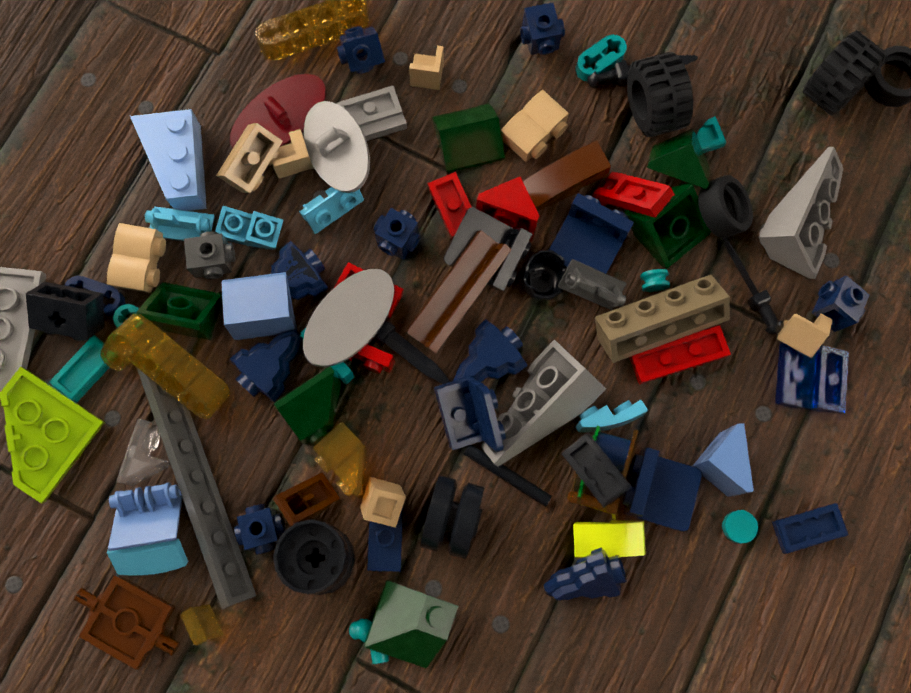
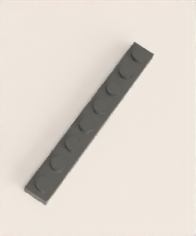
(200, 496)

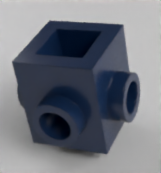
(541, 29)
(369, 49)
(398, 242)
(842, 302)
(272, 525)

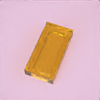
(201, 624)

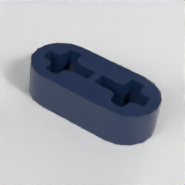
(107, 290)

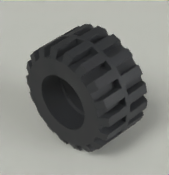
(844, 72)
(660, 94)

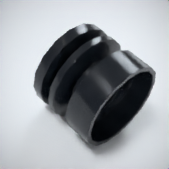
(302, 543)

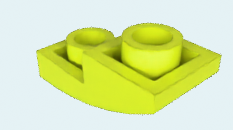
(615, 537)

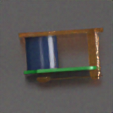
(620, 453)

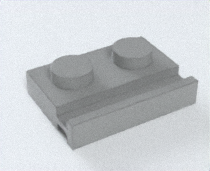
(376, 112)

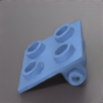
(145, 516)

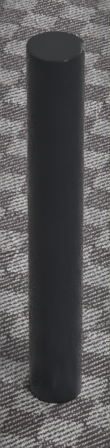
(508, 475)

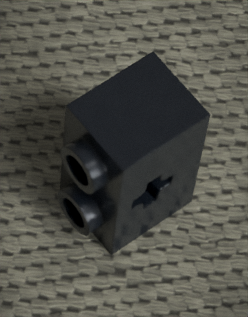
(65, 310)

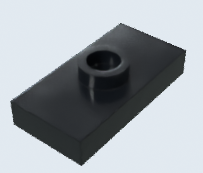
(596, 470)

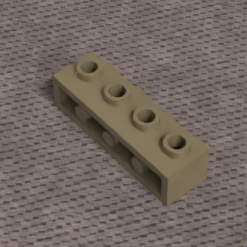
(662, 318)

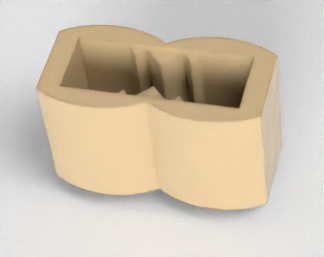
(534, 126)
(136, 258)

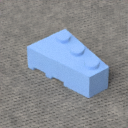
(176, 155)

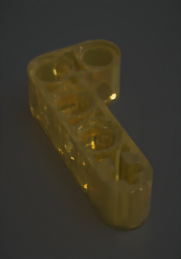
(310, 19)
(166, 364)

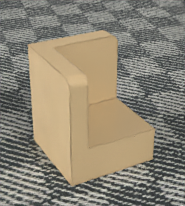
(427, 70)
(292, 157)
(804, 334)
(382, 502)

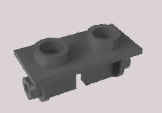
(593, 285)

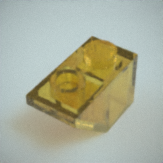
(346, 457)

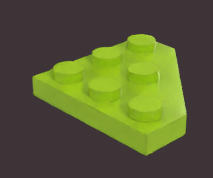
(43, 433)

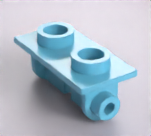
(322, 212)
(179, 223)

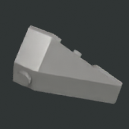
(798, 222)
(550, 398)

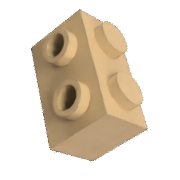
(250, 158)

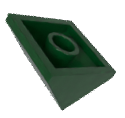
(469, 137)
(681, 159)
(182, 310)

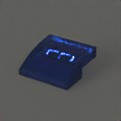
(812, 382)

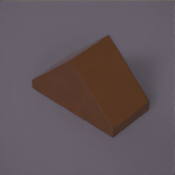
(306, 499)

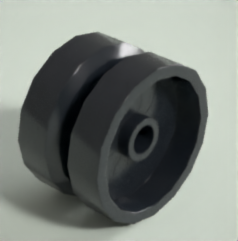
(452, 517)

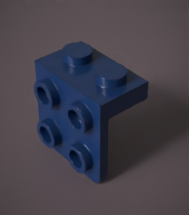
(591, 234)
(469, 414)
(661, 490)

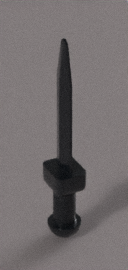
(620, 73)
(758, 301)
(388, 336)

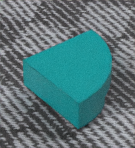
(711, 135)

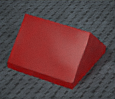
(510, 205)

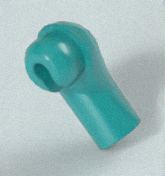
(359, 630)

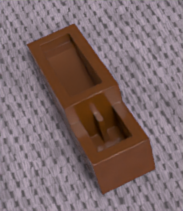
(567, 175)

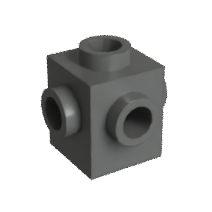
(209, 255)

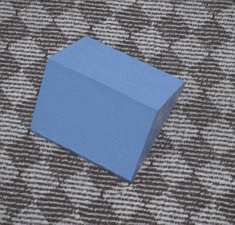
(257, 306)
(727, 462)

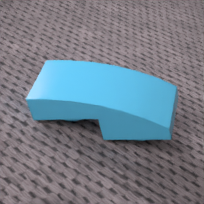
(249, 229)
(606, 420)
(149, 558)

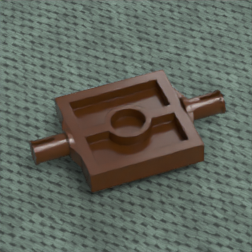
(126, 621)

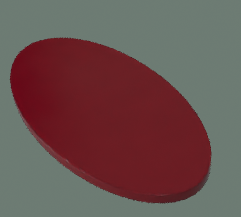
(281, 107)

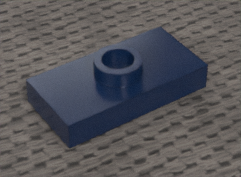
(810, 528)
(385, 546)

